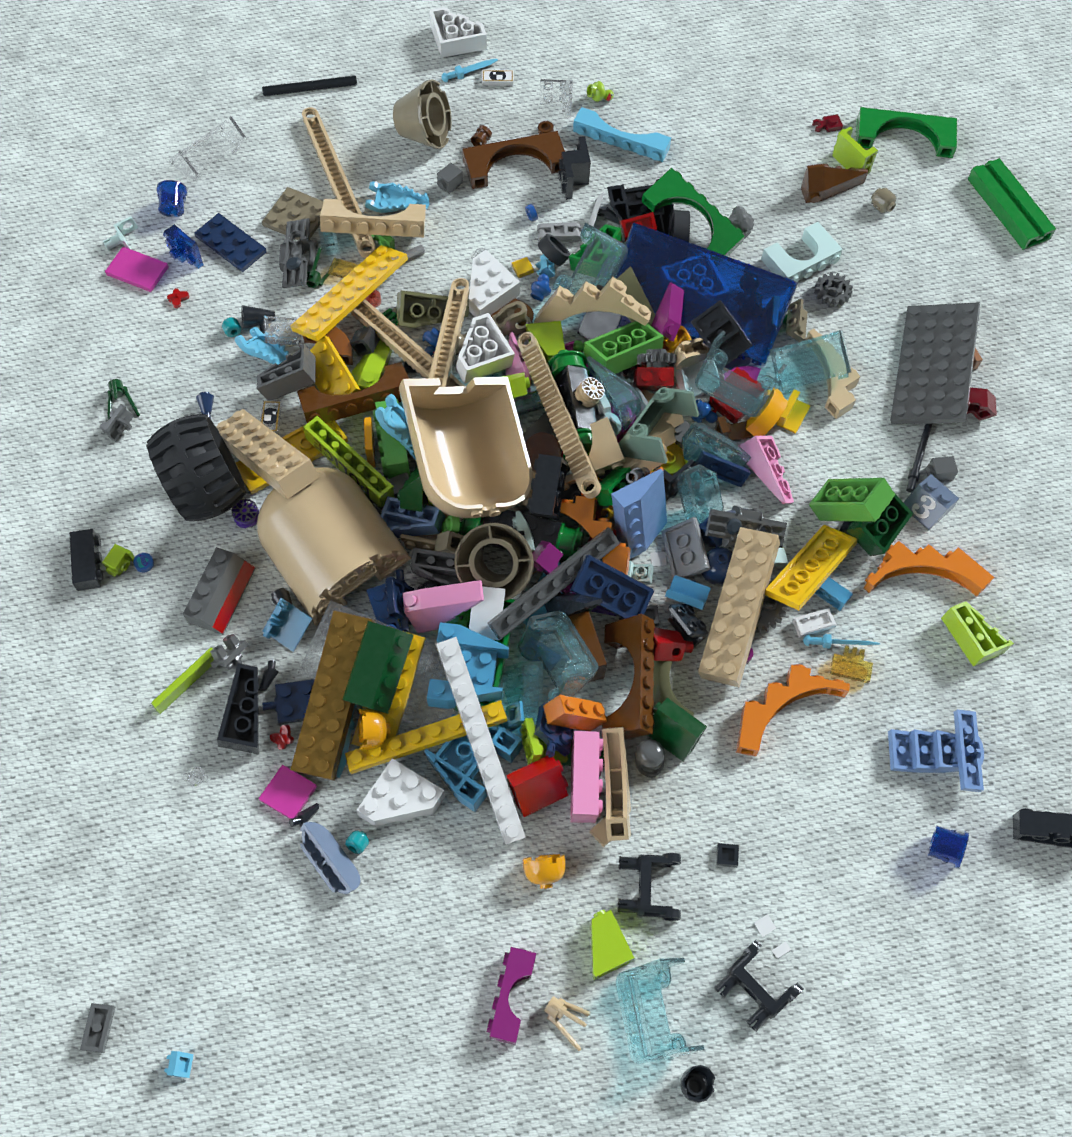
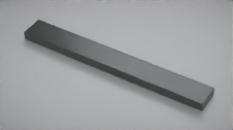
(551, 584)

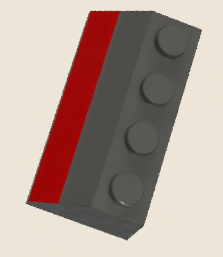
(218, 591)

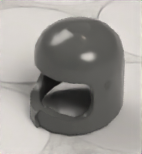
(649, 754)

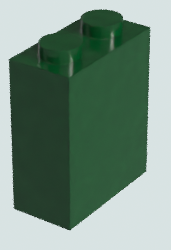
(676, 729)

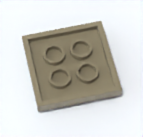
(291, 207)

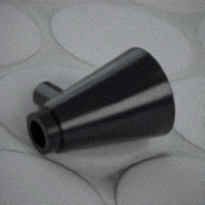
(254, 316)

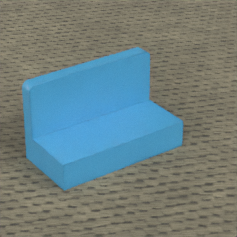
(688, 592)
(834, 593)

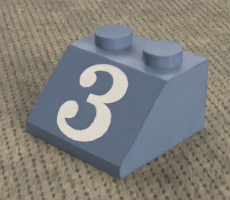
(930, 501)

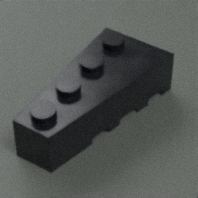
(241, 716)
(1043, 827)

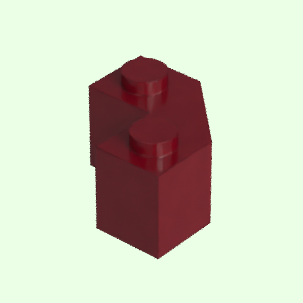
(981, 403)

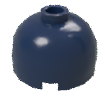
(719, 561)

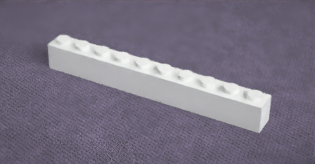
(480, 740)

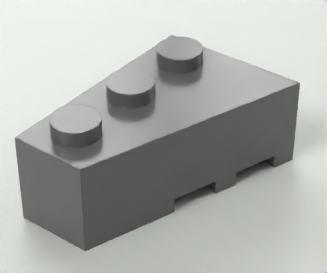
(289, 375)

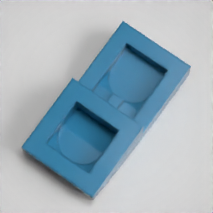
(514, 716)

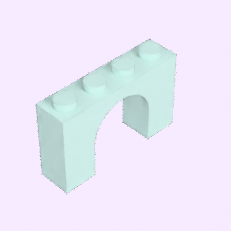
(821, 243)

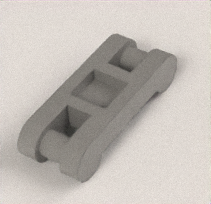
(560, 231)

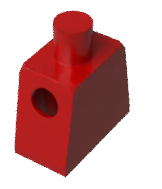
(670, 645)

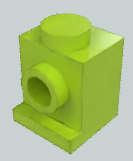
(117, 560)

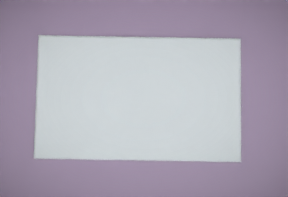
(486, 611)

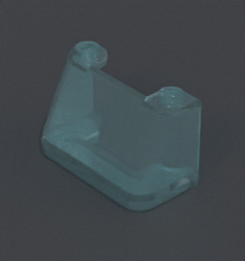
(598, 263)
(812, 361)
(561, 648)

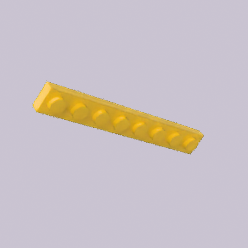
(420, 739)

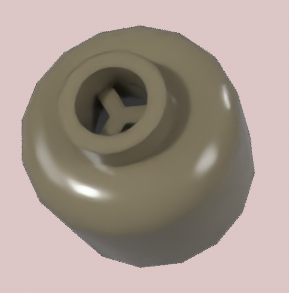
(883, 200)

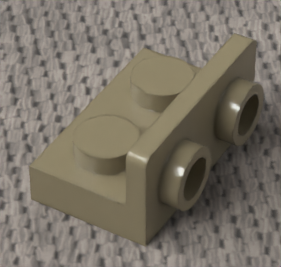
(797, 321)

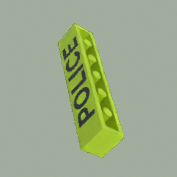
(348, 461)

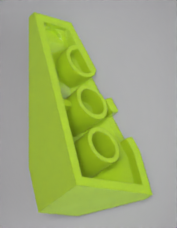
(371, 366)

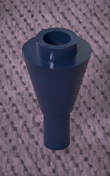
(205, 402)

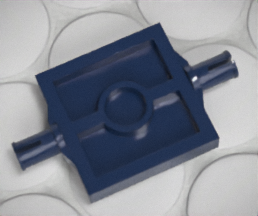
(394, 589)
(290, 701)
(555, 737)

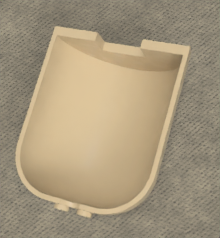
(467, 445)
(327, 540)

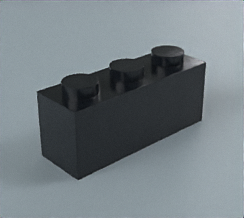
(85, 559)

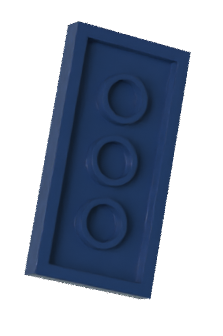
(230, 242)
(618, 591)

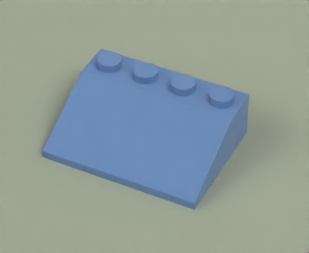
(640, 512)

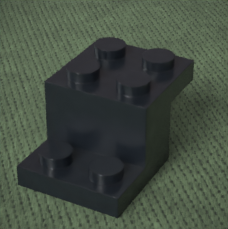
(574, 168)
(716, 320)

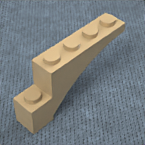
(839, 397)
(617, 785)

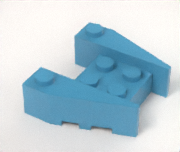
(480, 658)
(458, 765)

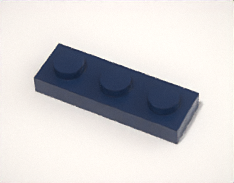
(725, 469)

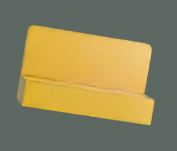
(793, 413)

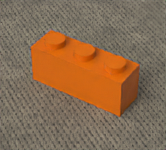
(574, 713)

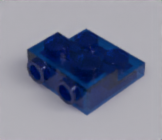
(182, 246)

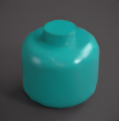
(231, 327)
(357, 842)

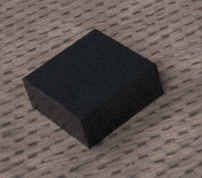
(727, 855)

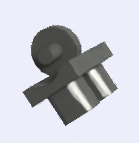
(118, 422)
(231, 655)

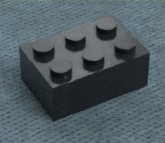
(548, 486)

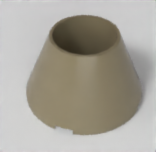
(424, 115)
(471, 566)

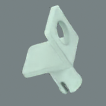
(119, 237)

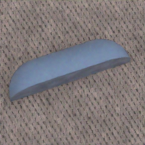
(329, 858)

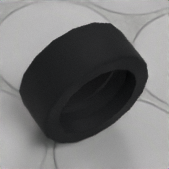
(554, 249)

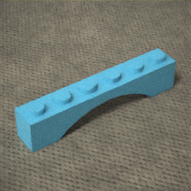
(649, 145)

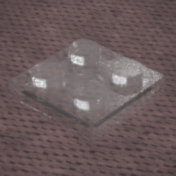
(278, 331)

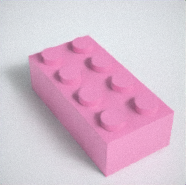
(585, 774)

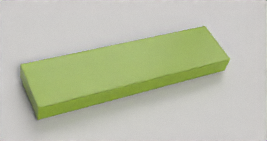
(183, 682)

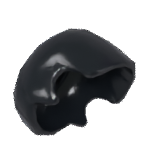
(697, 1083)

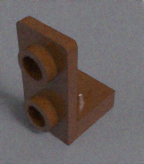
(733, 431)

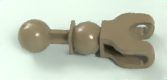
(506, 321)

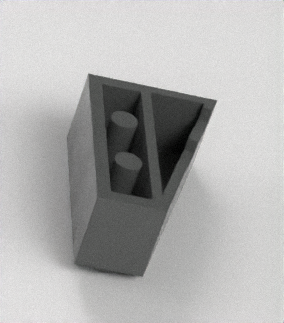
(434, 566)

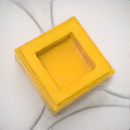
(522, 267)

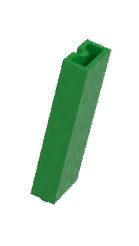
(1011, 204)

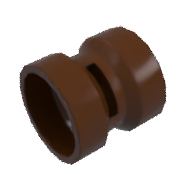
(481, 136)

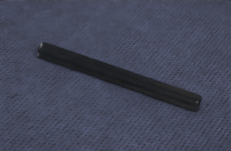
(309, 85)

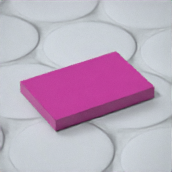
(136, 269)

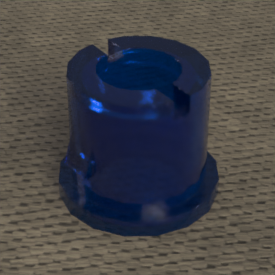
(171, 197)
(948, 845)

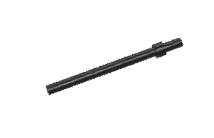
(914, 474)

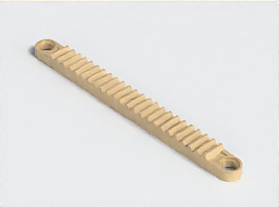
(335, 174)
(450, 332)
(398, 341)
(559, 415)

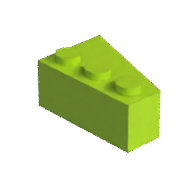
(974, 635)

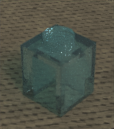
(329, 243)

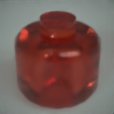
(374, 298)

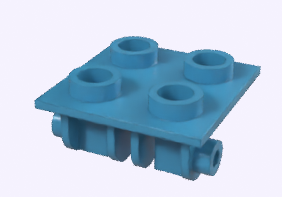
(287, 624)

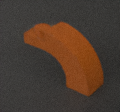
(340, 342)

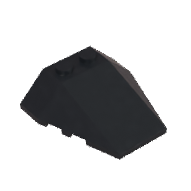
(625, 199)

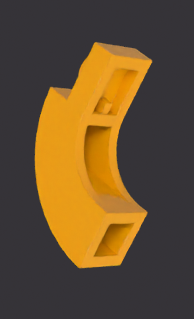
(768, 416)

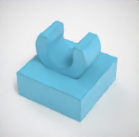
(545, 267)
(179, 1064)

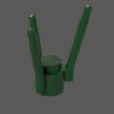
(314, 277)
(117, 390)

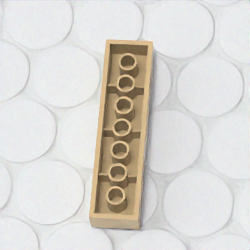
(267, 454)
(739, 607)

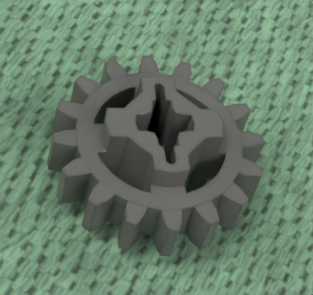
(833, 289)
(656, 358)

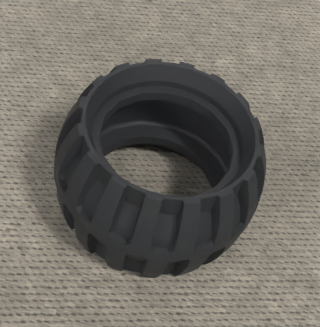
(196, 467)

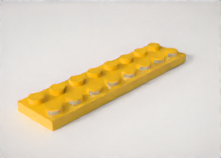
(349, 293)

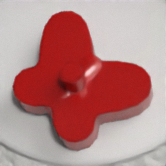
(177, 296)
(282, 738)

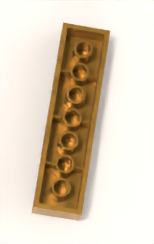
(327, 714)

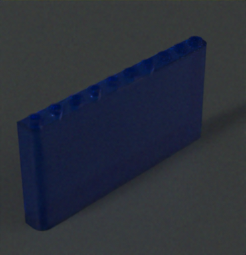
(750, 294)

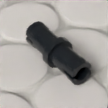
(636, 474)

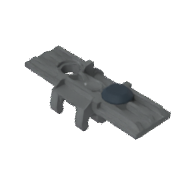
(291, 252)
(727, 524)

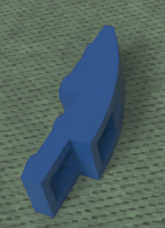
(378, 601)

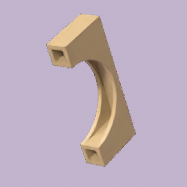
(338, 219)
(603, 455)

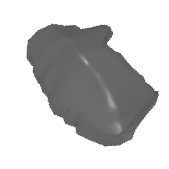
(742, 220)

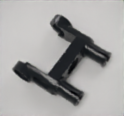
(642, 905)
(767, 1005)

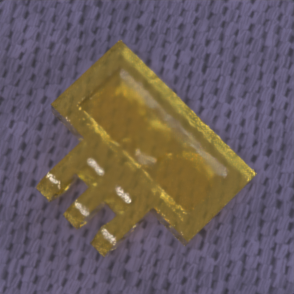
(851, 665)

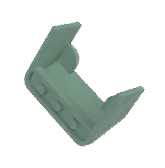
(636, 441)

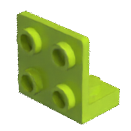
(533, 745)

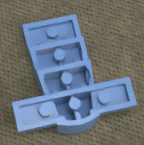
(941, 751)

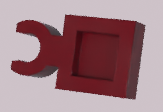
(829, 123)

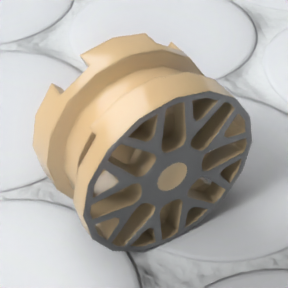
(589, 392)

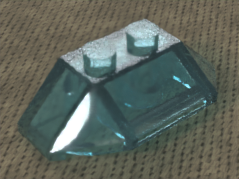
(703, 438)
(699, 492)

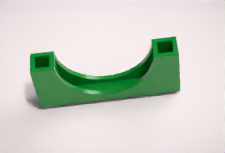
(937, 129)
(675, 190)

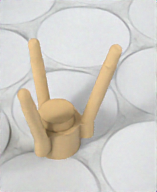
(557, 1009)

